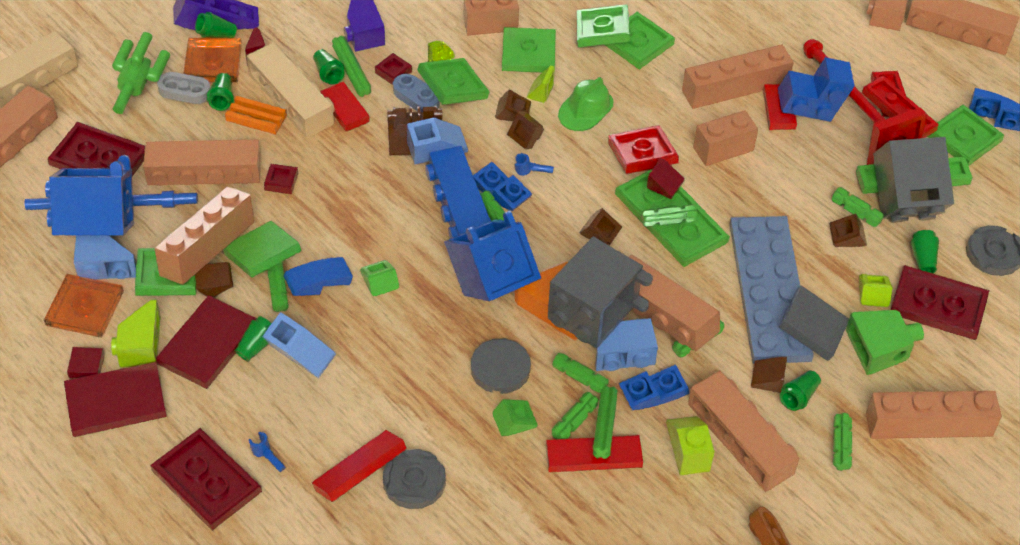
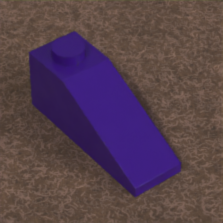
(236, 12)
(364, 25)

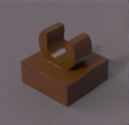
(525, 130)

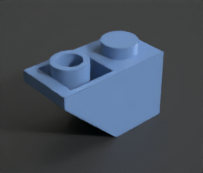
(432, 136)
(102, 258)
(299, 345)
(628, 346)

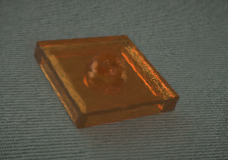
(213, 56)
(83, 305)

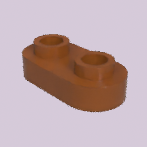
(766, 527)

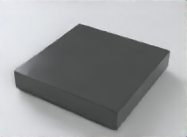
(814, 323)

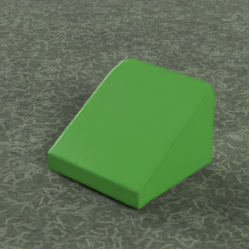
(380, 277)
(514, 417)

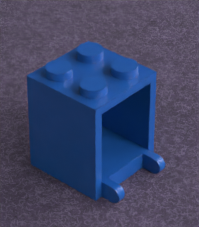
(91, 200)
(493, 259)

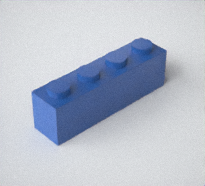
(456, 190)

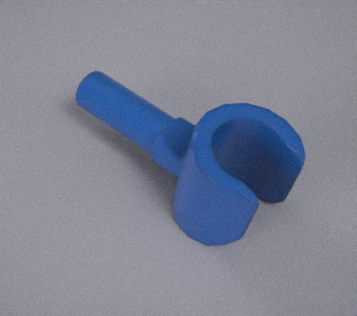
(524, 166)
(263, 450)

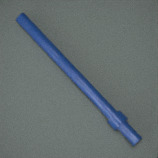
(167, 199)

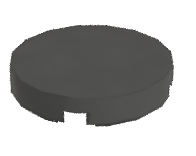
(994, 250)
(500, 366)
(414, 479)

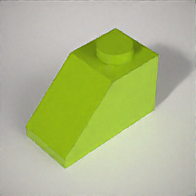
(138, 337)
(691, 444)

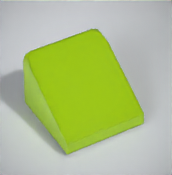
(542, 85)
(875, 290)

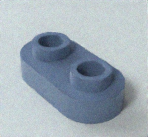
(414, 92)

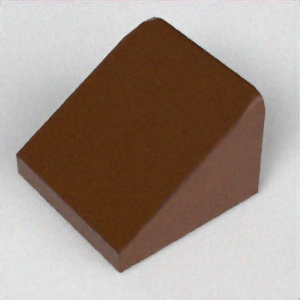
(510, 104)
(602, 227)
(848, 232)
(214, 279)
(769, 374)

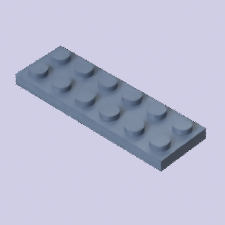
(767, 285)

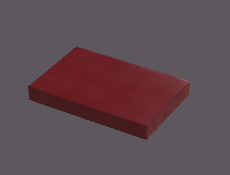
(94, 148)
(940, 302)
(205, 342)
(114, 399)
(206, 479)

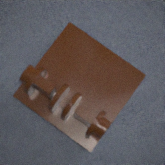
(397, 126)

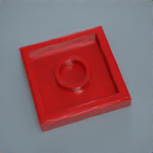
(642, 148)

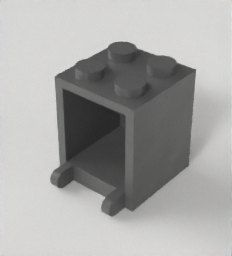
(909, 167)
(596, 292)

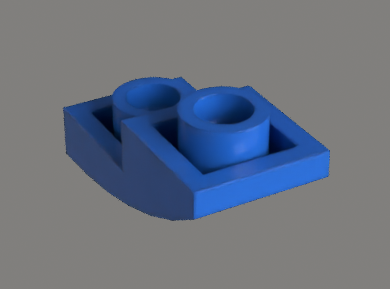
(1000, 108)
(506, 191)
(312, 276)
(653, 390)

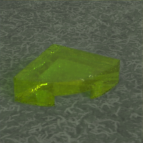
(439, 51)

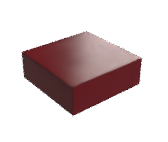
(392, 67)
(281, 178)
(85, 362)

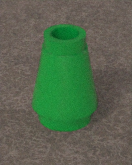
(213, 26)
(328, 67)
(221, 92)
(925, 249)
(252, 340)
(799, 391)

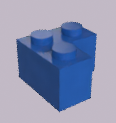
(819, 94)

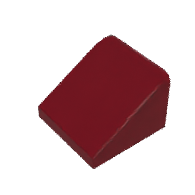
(255, 42)
(664, 179)

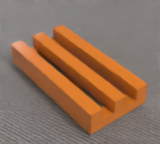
(257, 112)

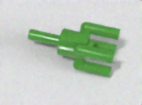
(136, 70)

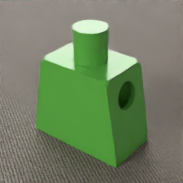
(882, 338)

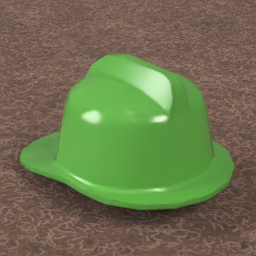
(586, 105)

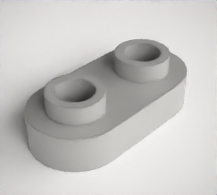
(183, 87)

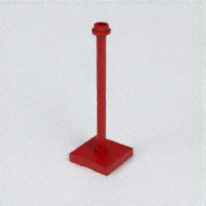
(900, 127)

